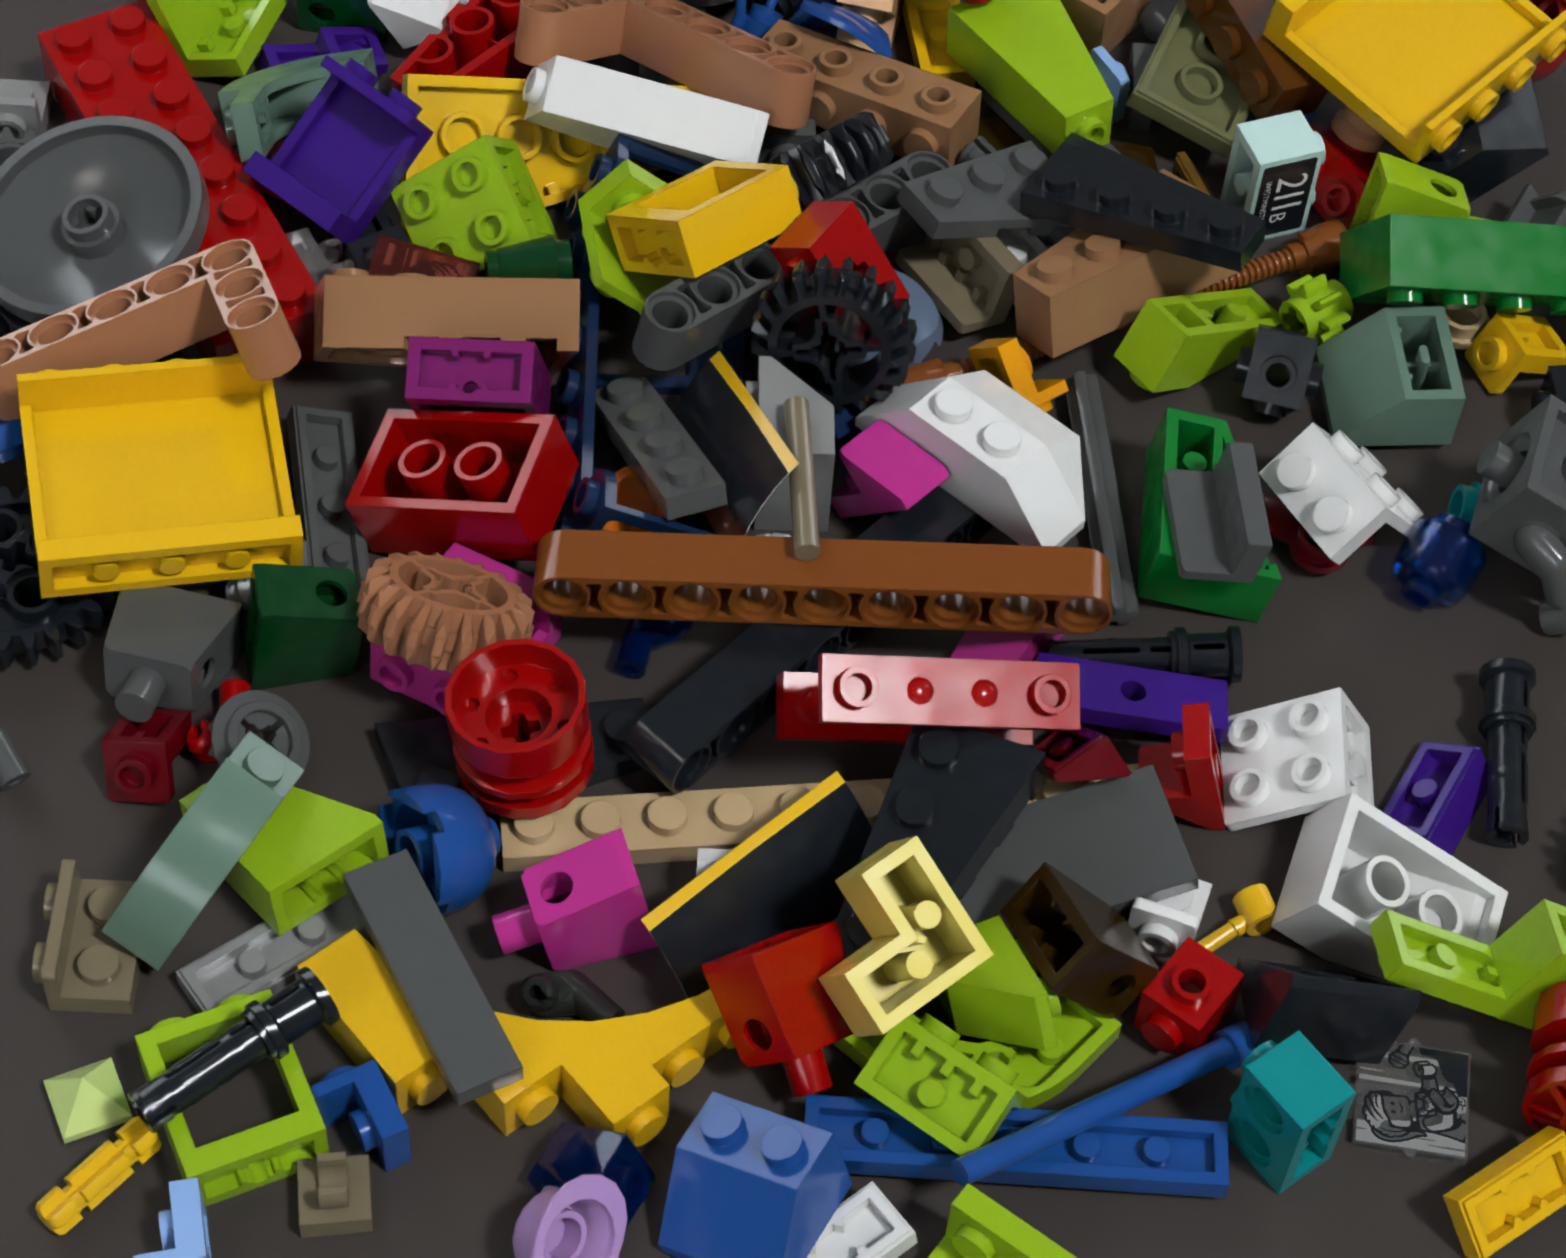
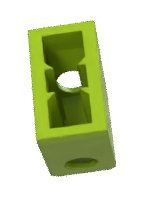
(1409, 189)

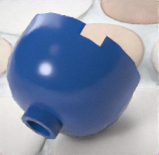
(446, 839)

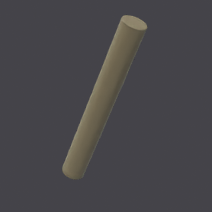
(802, 479)

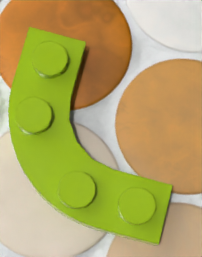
(1042, 1074)

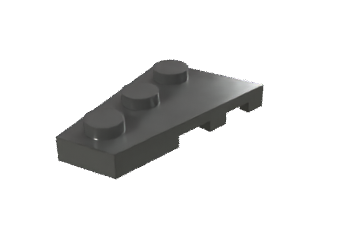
(977, 196)

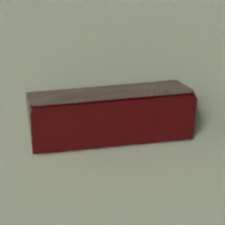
(1081, 756)

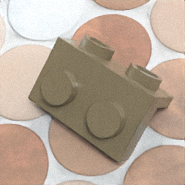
(964, 278)

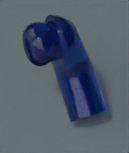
(643, 638)

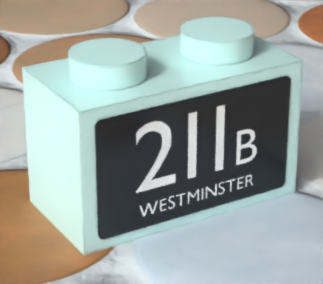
(1275, 171)

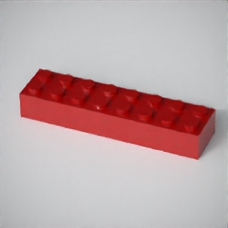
(130, 69)

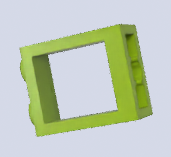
(251, 1156)

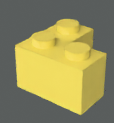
(917, 942)

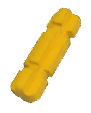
(97, 1176)

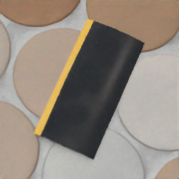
(735, 441)
(765, 884)

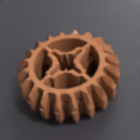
(439, 609)

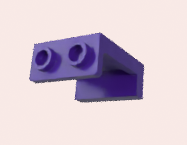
(345, 151)

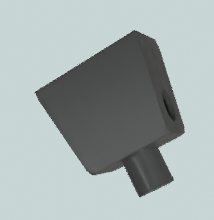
(169, 649)

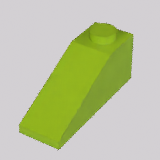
(1191, 336)

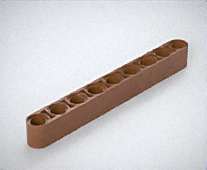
(845, 586)

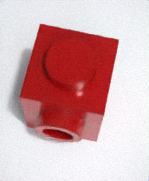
(1187, 999)

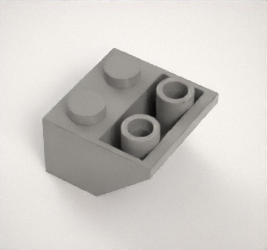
(770, 391)

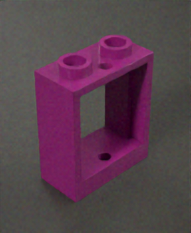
(476, 376)

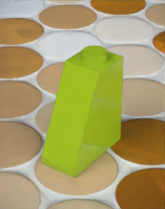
(302, 855)

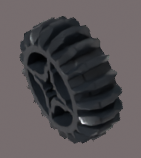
(837, 158)
(856, 313)

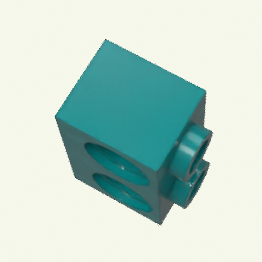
(1288, 1110)

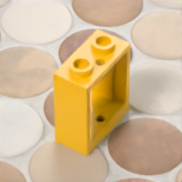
(705, 218)

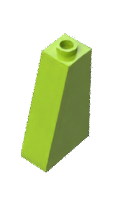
(1033, 67)

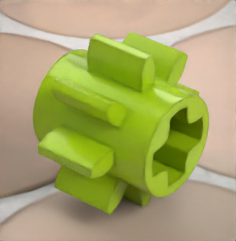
(1316, 307)

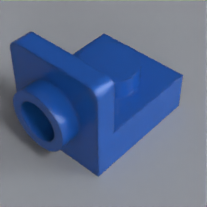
(373, 1113)

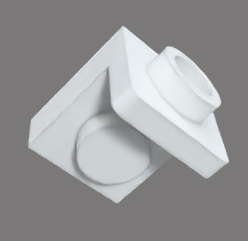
(1168, 923)

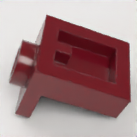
(142, 754)

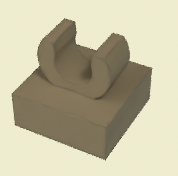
(334, 1195)

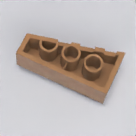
(371, 316)

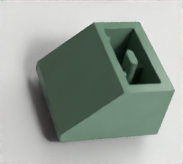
(1393, 379)

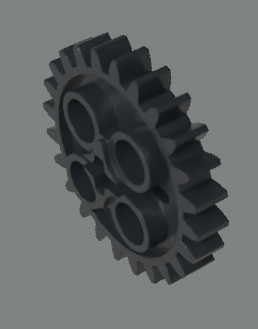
(25, 618)

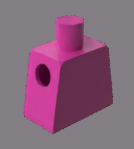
(580, 906)

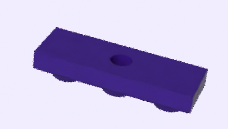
(1143, 697)

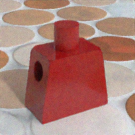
(778, 1004)

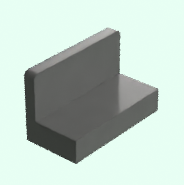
(1219, 518)

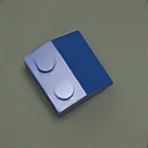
(750, 1185)

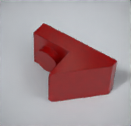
(1190, 769)

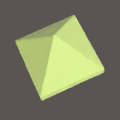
(87, 1100)

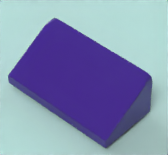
(1440, 792)

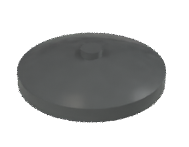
(95, 212)

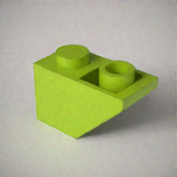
(1003, 995)

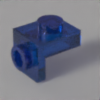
(590, 1150)

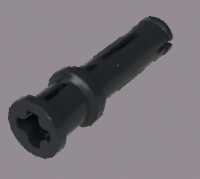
(1177, 653)
(1507, 727)
(262, 1033)

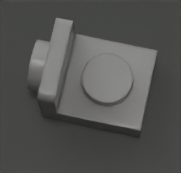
(25, 106)

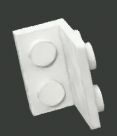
(1294, 759)

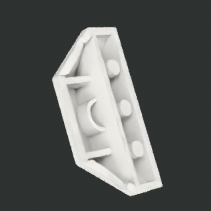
(1000, 453)

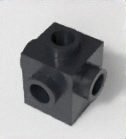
(1284, 347)

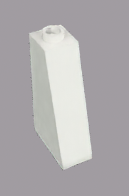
(602, 103)

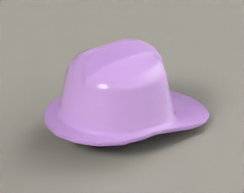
(573, 1221)

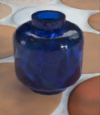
(1438, 562)

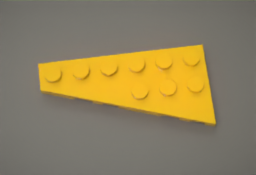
(471, 106)

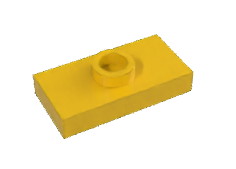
(1510, 1194)

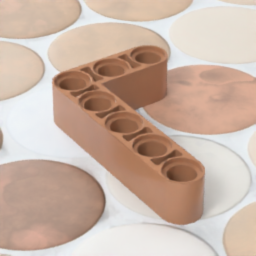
(676, 43)
(157, 317)

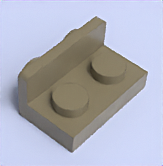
(79, 962)

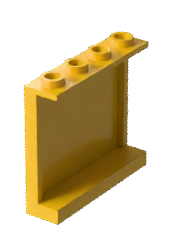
(1417, 63)
(155, 475)

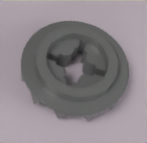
(257, 712)

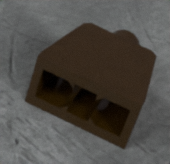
(1099, 969)

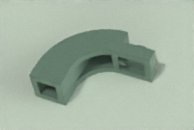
(272, 101)
(202, 850)

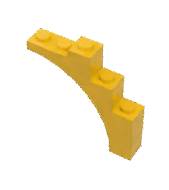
(605, 1069)

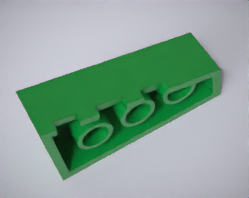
(1455, 263)

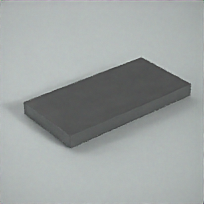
(1104, 836)

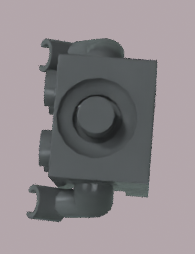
(1525, 503)

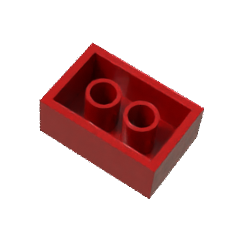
(462, 480)

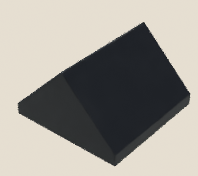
(1335, 1010)

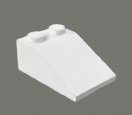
(1360, 863)

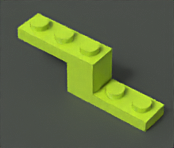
(1490, 978)

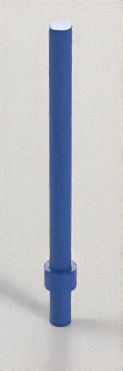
(1226, 1049)

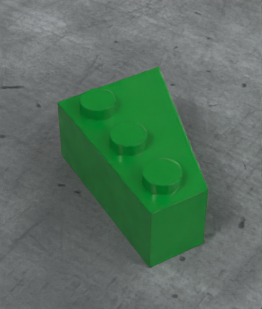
(1190, 443)

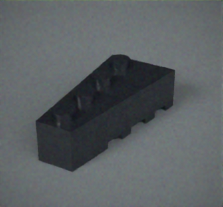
(960, 800)

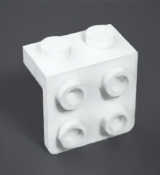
(1337, 491)

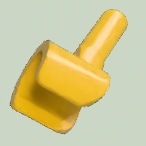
(1255, 917)

